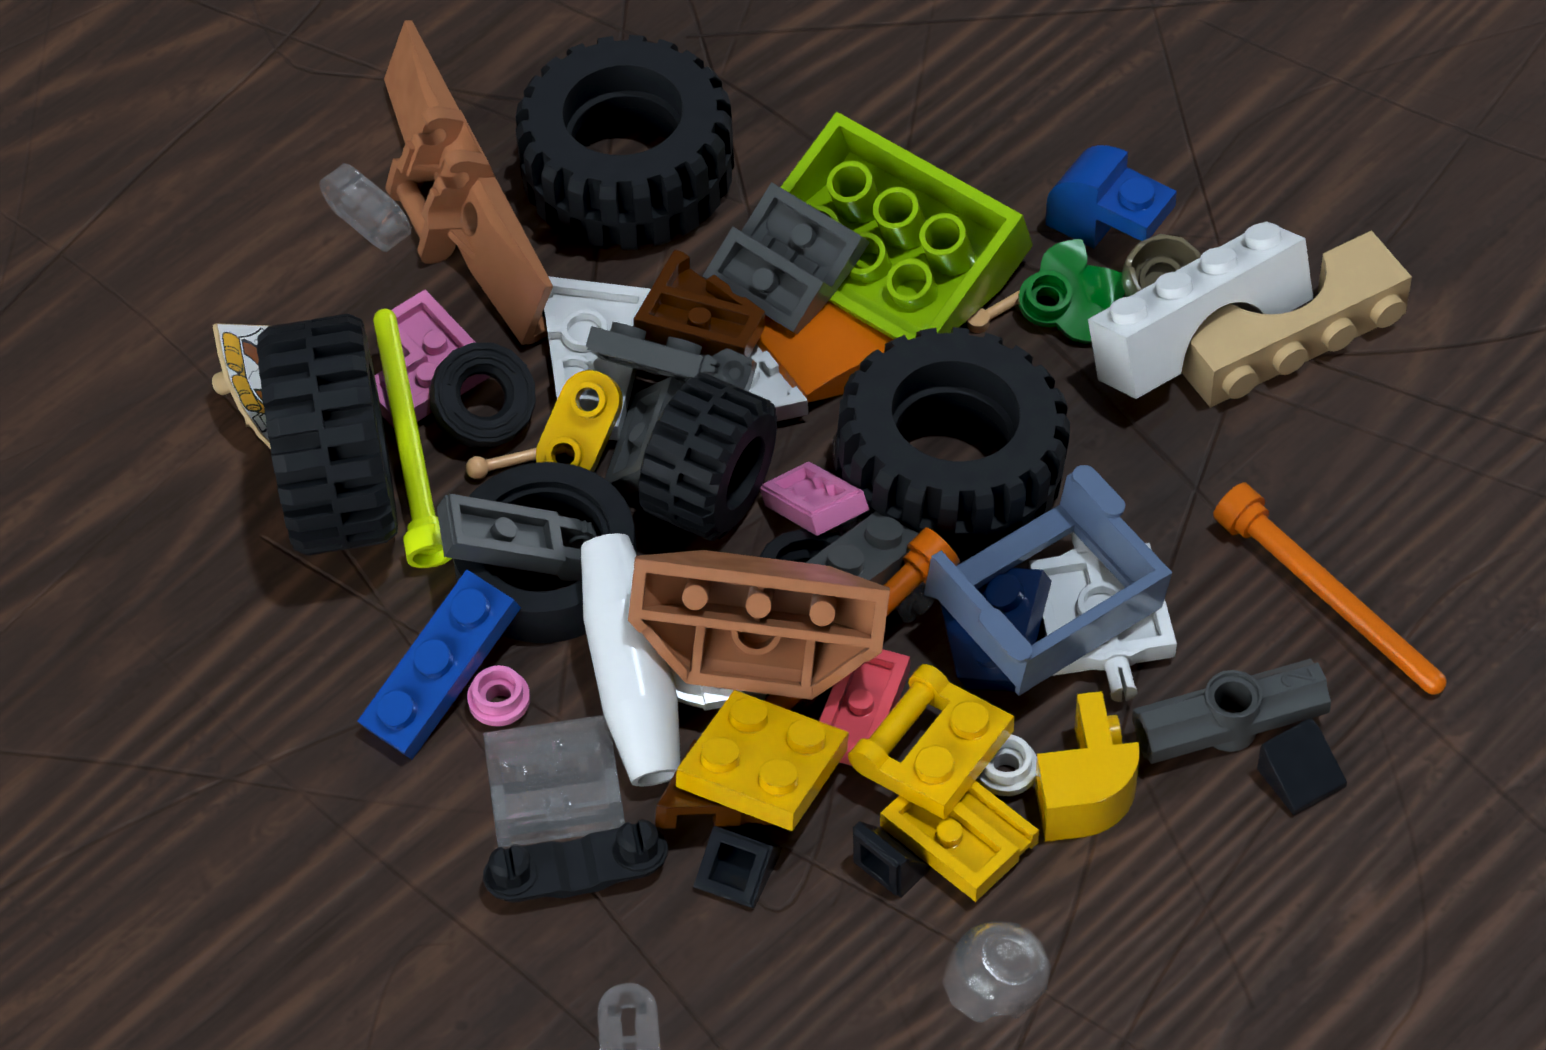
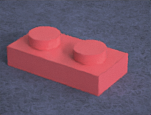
(866, 697)

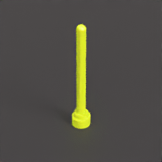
(423, 538)

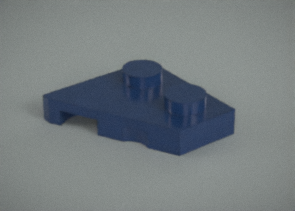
(1022, 599)

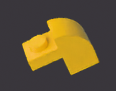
(1088, 786)

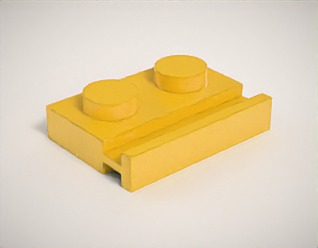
(971, 845)

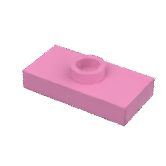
(813, 498)

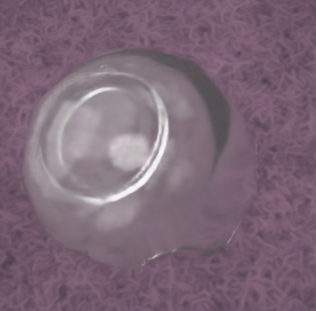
(996, 971)

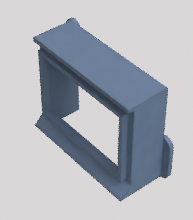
(1091, 512)

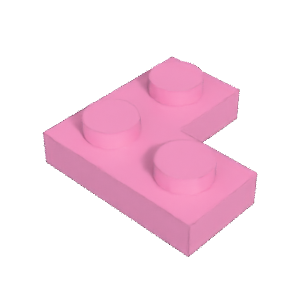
(427, 339)

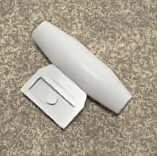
(632, 679)

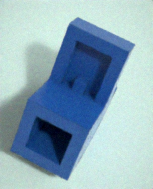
(1106, 194)

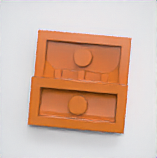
(822, 352)

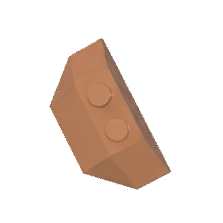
(757, 620)

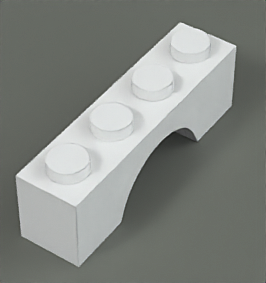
(1146, 335)

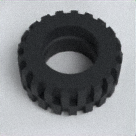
(631, 195)
(964, 385)
(326, 434)

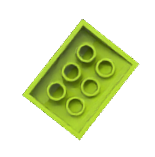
(932, 238)

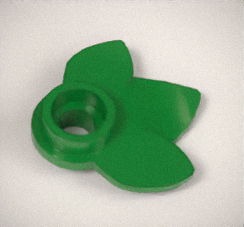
(1075, 286)

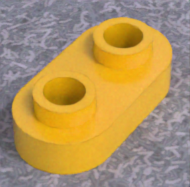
(582, 429)

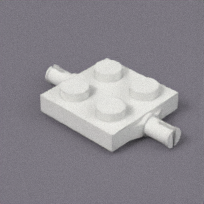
(1082, 583)

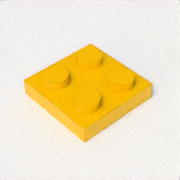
(762, 760)

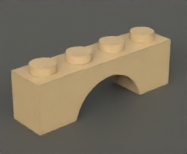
(1240, 349)

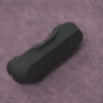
(575, 865)

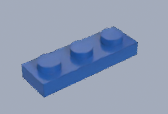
(439, 664)

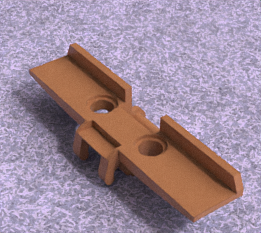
(466, 199)

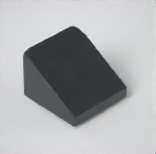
(1300, 766)
(886, 859)
(736, 866)

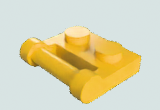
(947, 754)

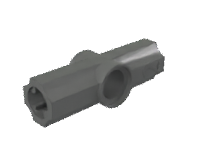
(1263, 700)

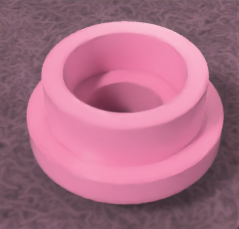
(497, 682)

